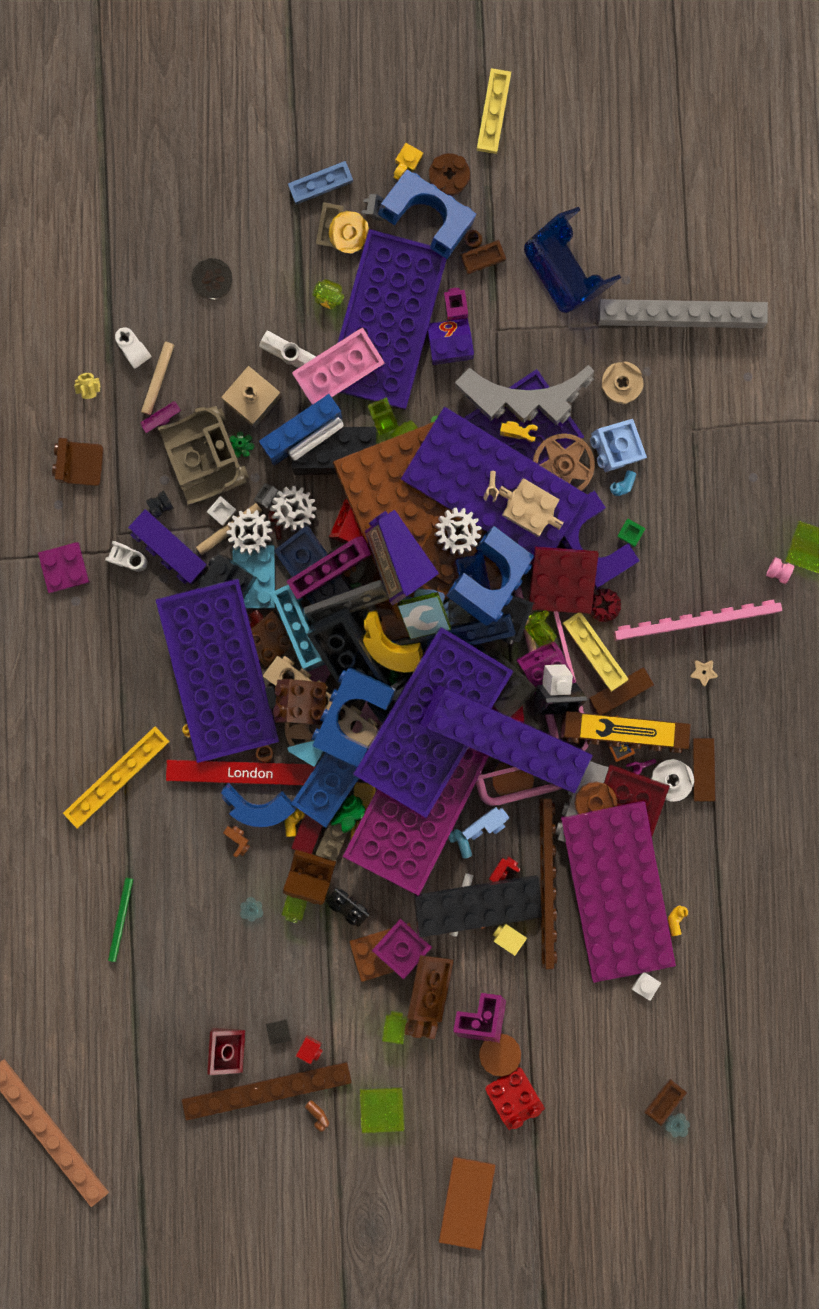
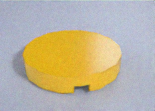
(348, 232)

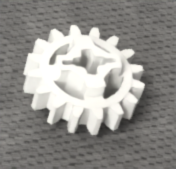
(300, 510)
(256, 525)
(451, 525)

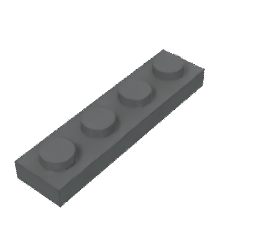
(353, 600)

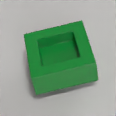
(631, 532)

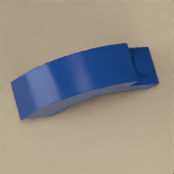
(257, 815)

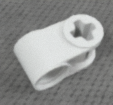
(134, 349)
(123, 555)

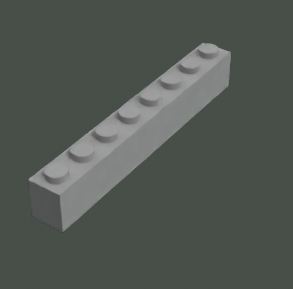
(682, 313)

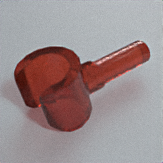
(277, 528)
(256, 617)

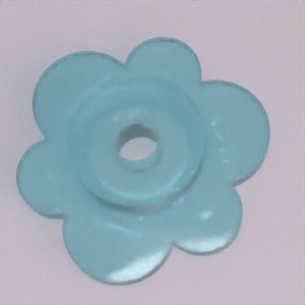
(251, 915)
(683, 1125)

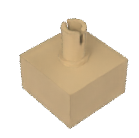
(251, 396)

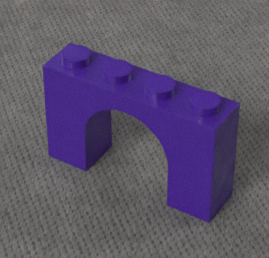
(608, 566)

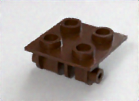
(270, 639)

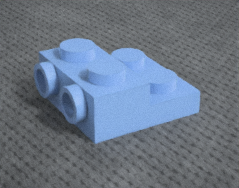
(617, 445)
(491, 821)

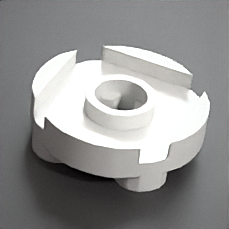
(679, 770)

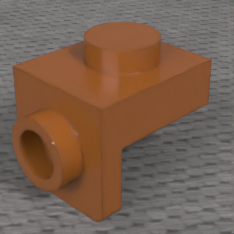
(236, 835)

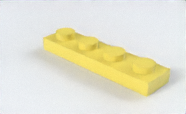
(493, 111)
(595, 651)

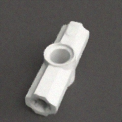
(278, 347)

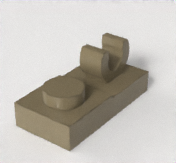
(328, 212)
(332, 842)

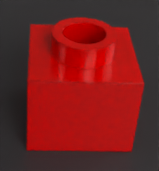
(309, 1050)

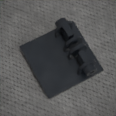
(353, 913)

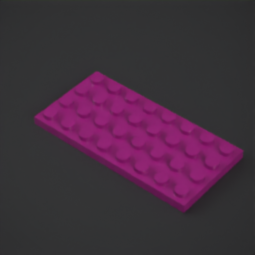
(402, 842)
(618, 891)

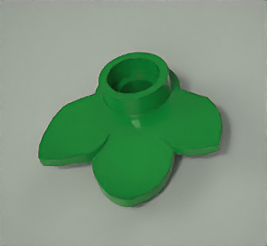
(351, 811)

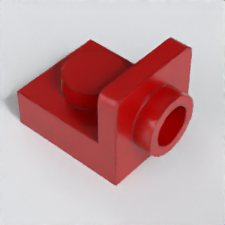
(500, 873)

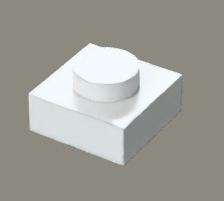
(221, 511)
(646, 986)

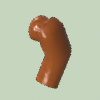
(319, 1114)

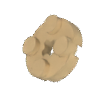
(619, 371)

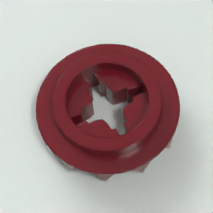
(613, 610)

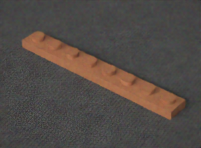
(50, 1136)

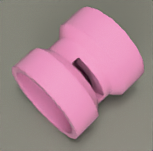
(780, 570)

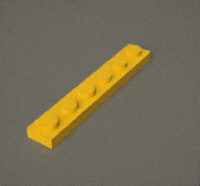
(116, 777)

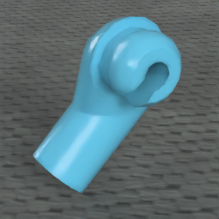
(463, 843)

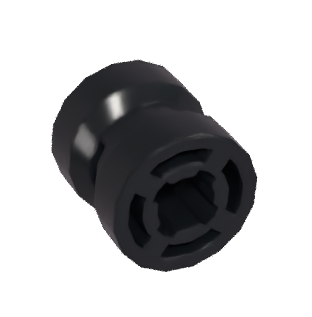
(159, 504)

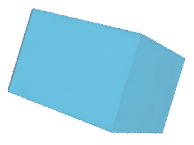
(307, 752)

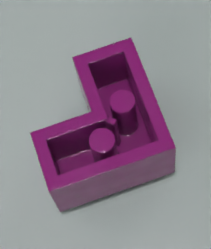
(485, 1024)

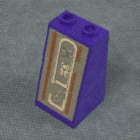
(398, 556)

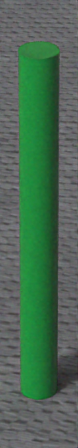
(120, 919)

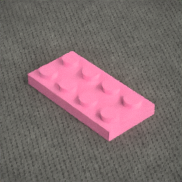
(338, 367)

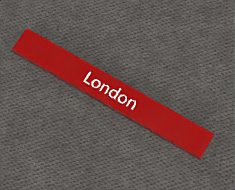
(238, 772)

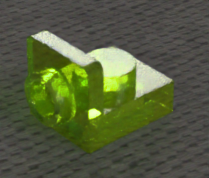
(539, 629)

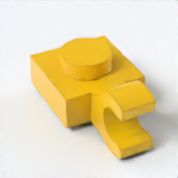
(407, 159)
(512, 430)

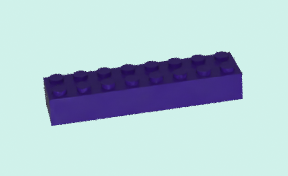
(506, 739)

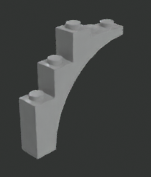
(523, 403)

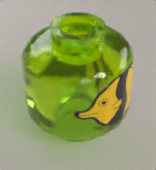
(328, 294)

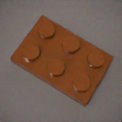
(367, 962)

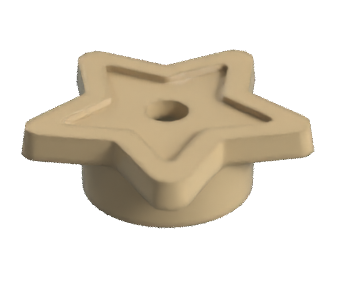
(697, 674)

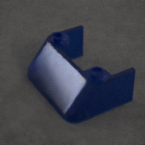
(559, 268)

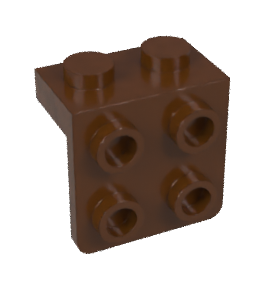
(78, 462)
(299, 701)
(309, 877)

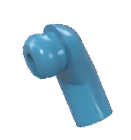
(624, 486)

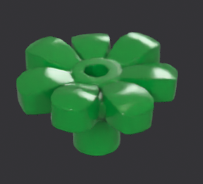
(244, 447)

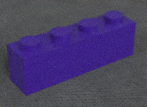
(168, 547)

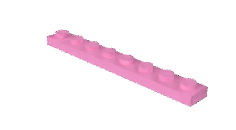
(705, 618)

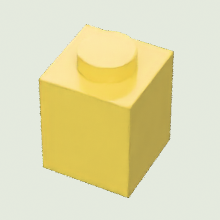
(509, 938)

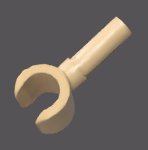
(492, 490)

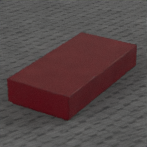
(307, 835)

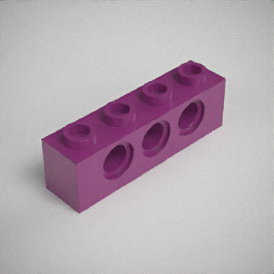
(329, 567)

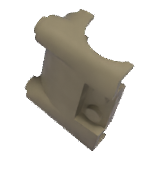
(202, 455)

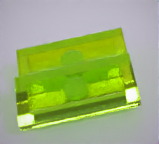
(804, 547)

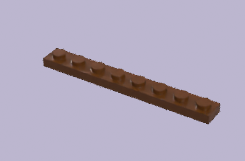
(547, 891)
(266, 1090)

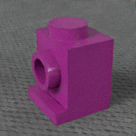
(459, 296)

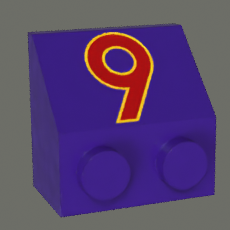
(450, 341)

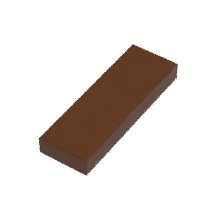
(606, 700)
(703, 769)

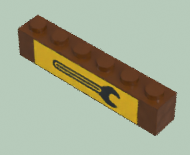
(626, 731)

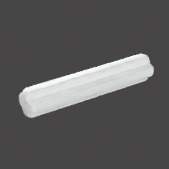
(315, 438)

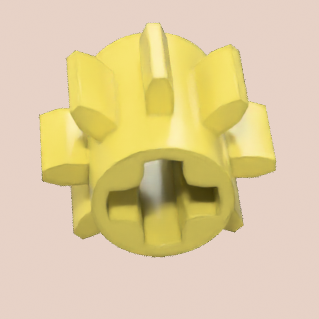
(87, 385)

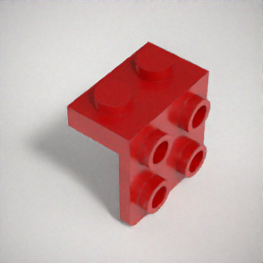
(514, 1099)

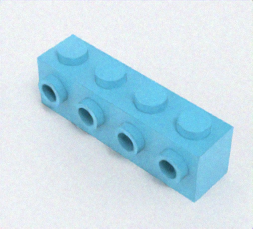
(297, 627)

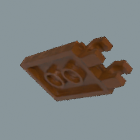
(428, 996)

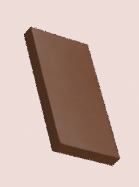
(467, 1203)

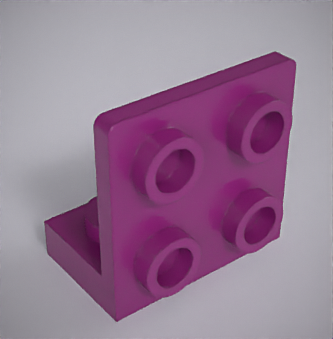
(535, 661)

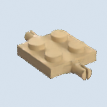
(530, 507)

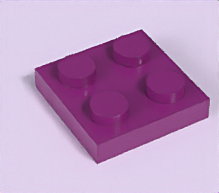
(63, 567)
(401, 948)

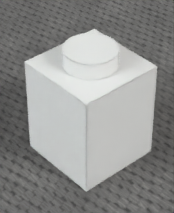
(557, 679)

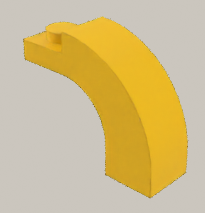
(388, 654)

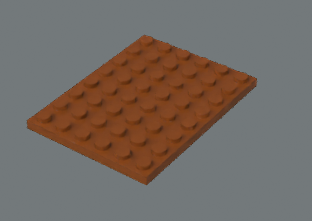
(375, 486)

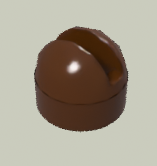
(473, 234)
(262, 751)

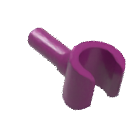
(639, 766)

